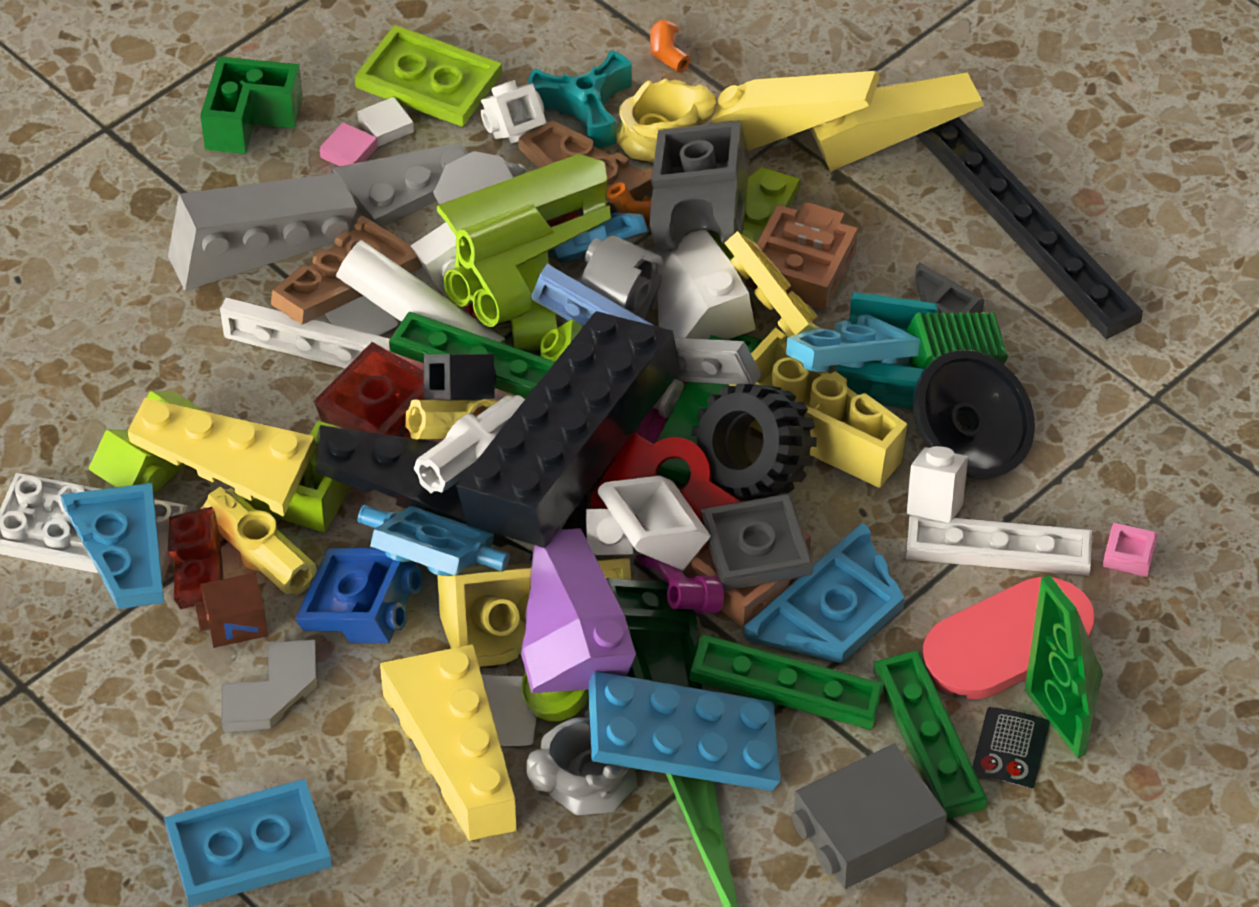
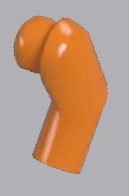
(624, 201)

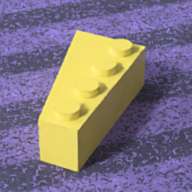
(849, 427)
(452, 726)

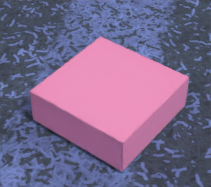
(348, 146)
(1130, 549)

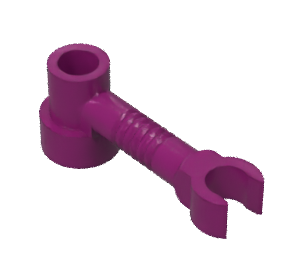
(701, 594)

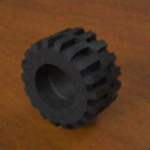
(784, 447)

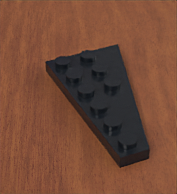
(387, 465)

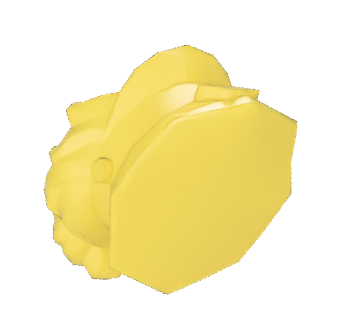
(660, 108)

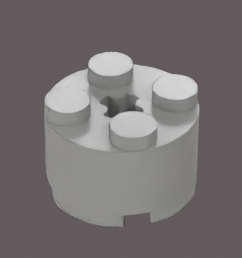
(623, 273)

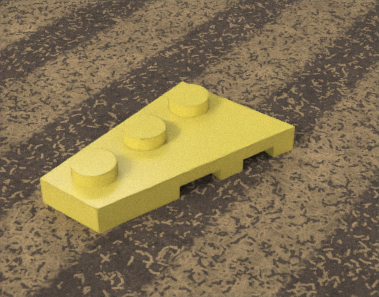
(772, 286)

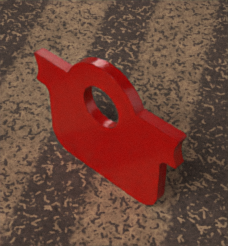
(643, 459)

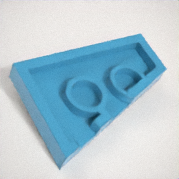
(121, 540)

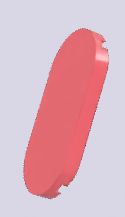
(991, 641)

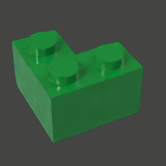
(248, 95)

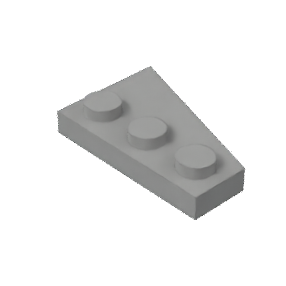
(399, 183)

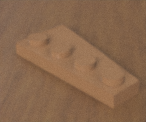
(317, 290)

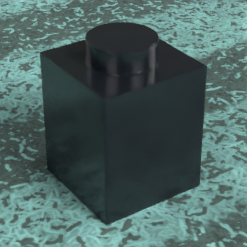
(459, 376)

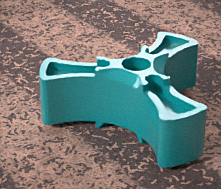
(586, 95)

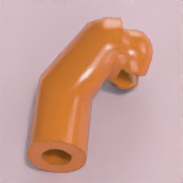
(662, 46)

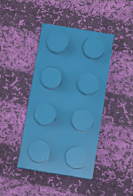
(683, 731)

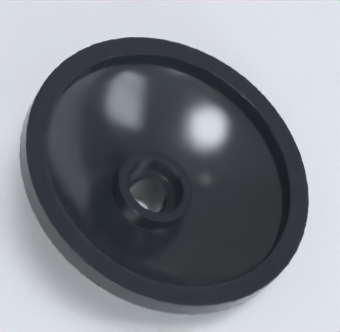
(987, 404)

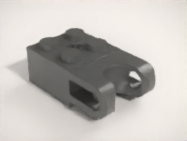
(698, 182)

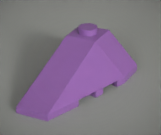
(572, 618)

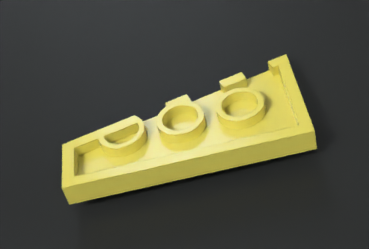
(241, 453)

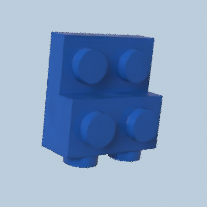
(360, 595)

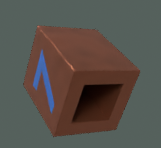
(232, 610)

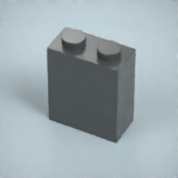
(868, 816)

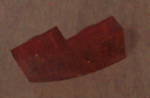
(196, 554)

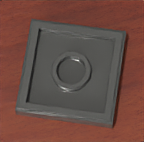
(756, 542)

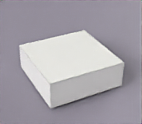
(386, 121)

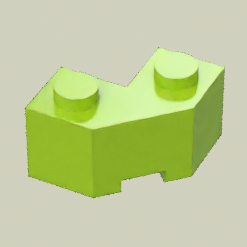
(130, 465)

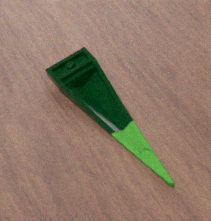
(665, 653)

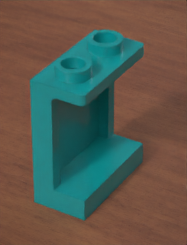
(886, 383)

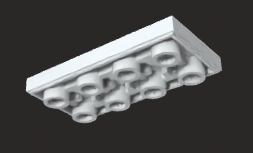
(40, 530)

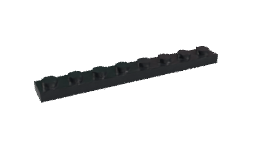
(1032, 227)

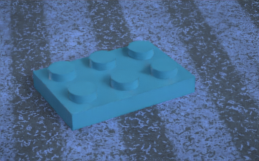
(247, 842)

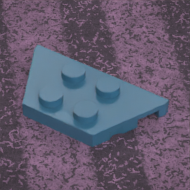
(835, 607)

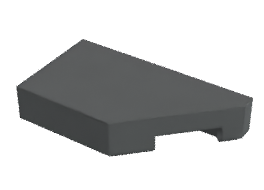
(945, 293)

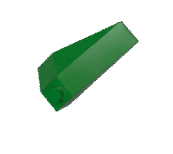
(1063, 668)

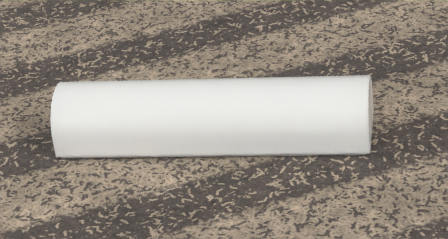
(402, 292)

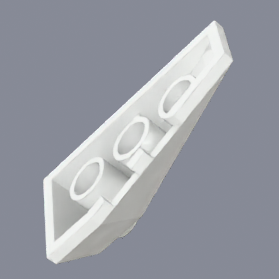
(702, 291)

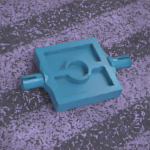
(431, 540)

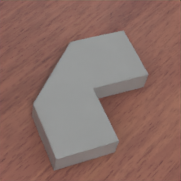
(263, 703)

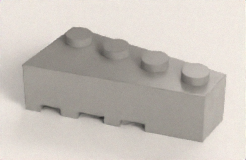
(255, 225)

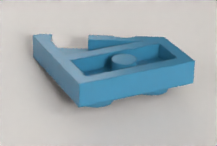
(620, 225)

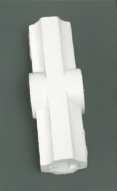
(463, 445)

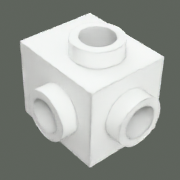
(525, 106)

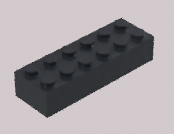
(569, 429)

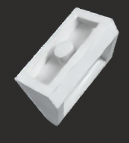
(671, 525)

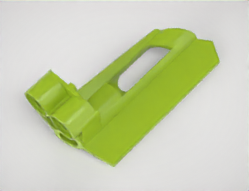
(509, 227)

